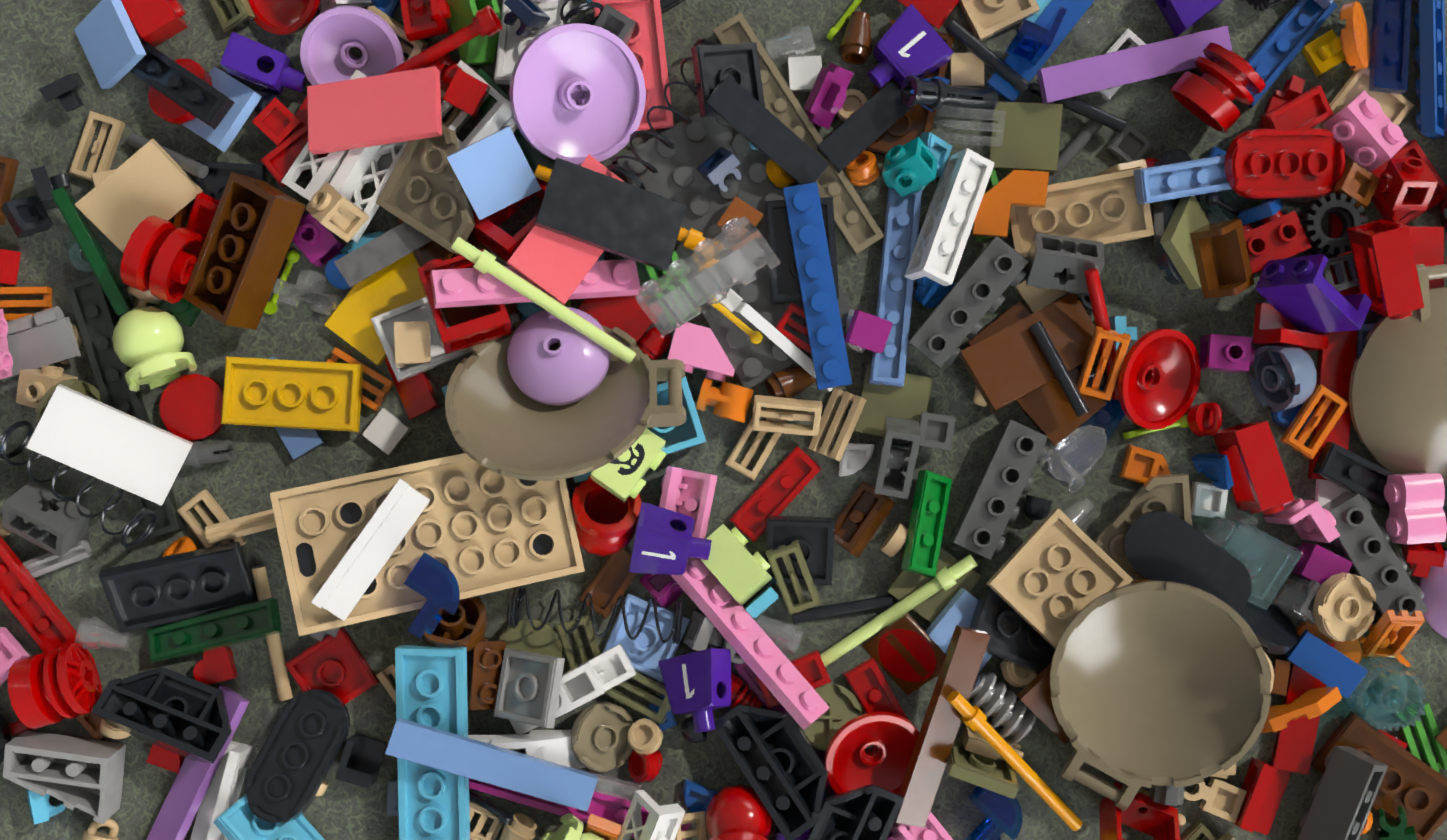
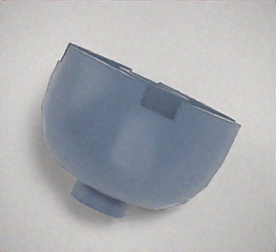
(1283, 376)

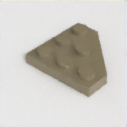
(427, 191)
(1156, 494)

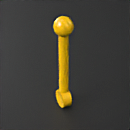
(754, 336)

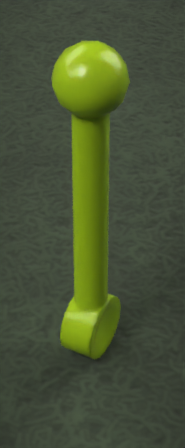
(834, 30)
(292, 257)
(1182, 422)

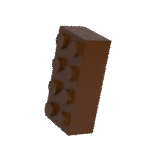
(243, 251)

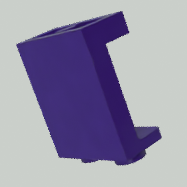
(1308, 299)

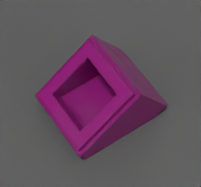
(868, 331)
(662, 588)

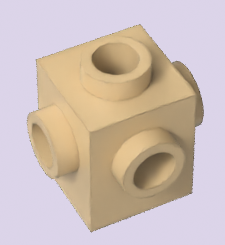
(36, 382)

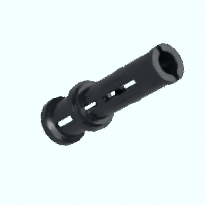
(980, 98)

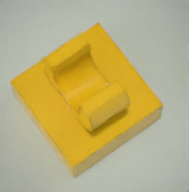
(1324, 53)

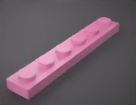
(473, 288)
(752, 643)

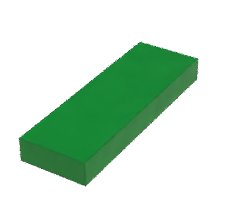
(926, 523)

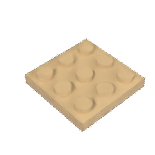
(1056, 576)

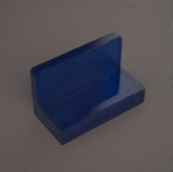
(1032, 40)

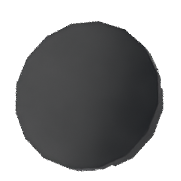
(1271, 627)

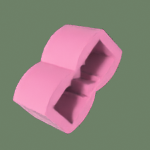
(1416, 508)

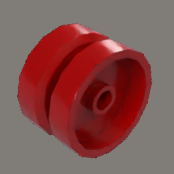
(160, 258)

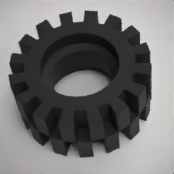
(1336, 205)

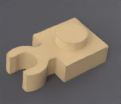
(977, 744)
(1218, 798)

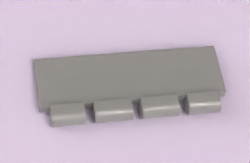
(41, 340)

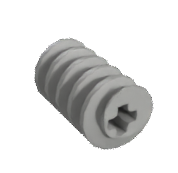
(1002, 707)

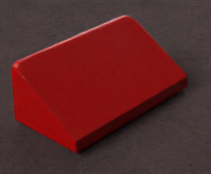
(415, 393)

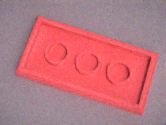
(649, 49)
(374, 110)
(556, 261)

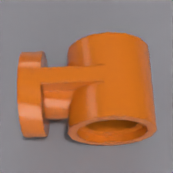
(728, 401)

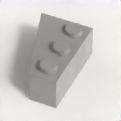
(70, 768)

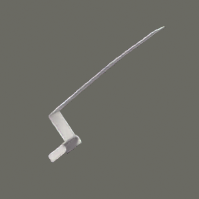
(733, 303)

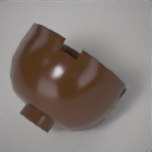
(461, 629)

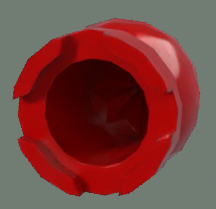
(602, 519)
(737, 815)

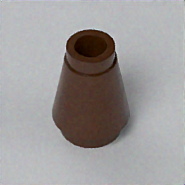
(856, 42)
(788, 382)

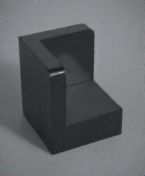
(361, 760)

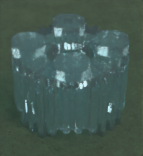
(1399, 705)

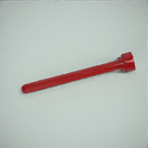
(483, 24)

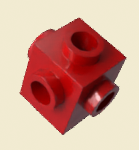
(1407, 184)

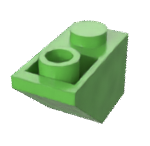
(479, 49)

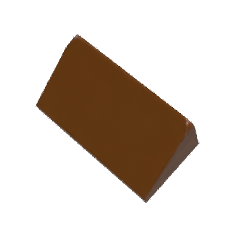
(861, 519)

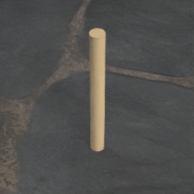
(273, 641)

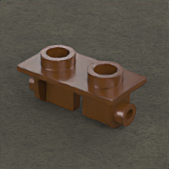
(485, 673)

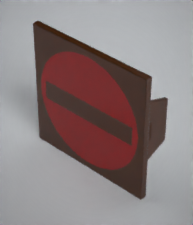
(906, 654)

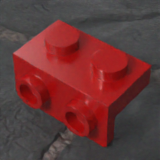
(424, 18)

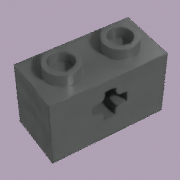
(1061, 262)
(896, 457)
(44, 519)

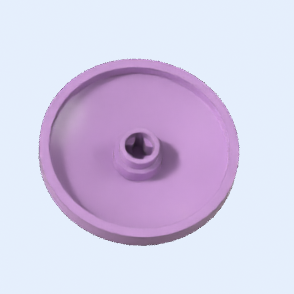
(577, 93)

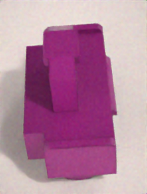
(827, 95)

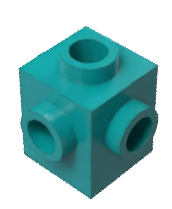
(909, 167)

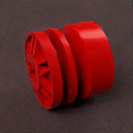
(1222, 81)
(54, 686)

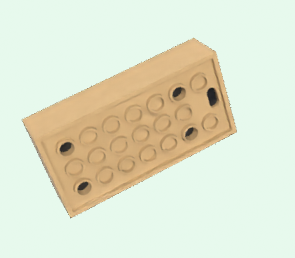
(477, 524)

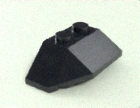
(168, 712)
(777, 765)
(857, 815)

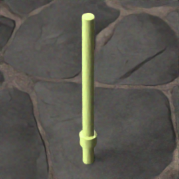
(486, 262)
(944, 579)

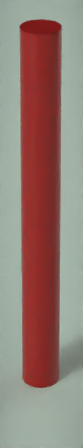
(1100, 316)

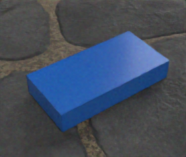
(1326, 663)

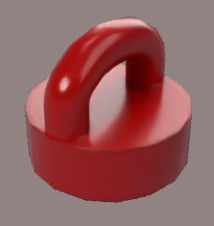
(1205, 419)
(644, 767)

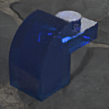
(439, 587)
(1001, 813)

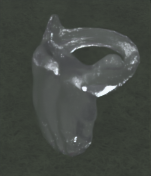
(1076, 455)

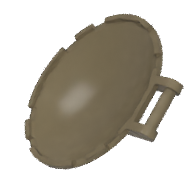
(1402, 386)
(556, 442)
(1157, 688)

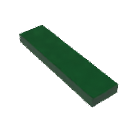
(92, 251)
(214, 630)

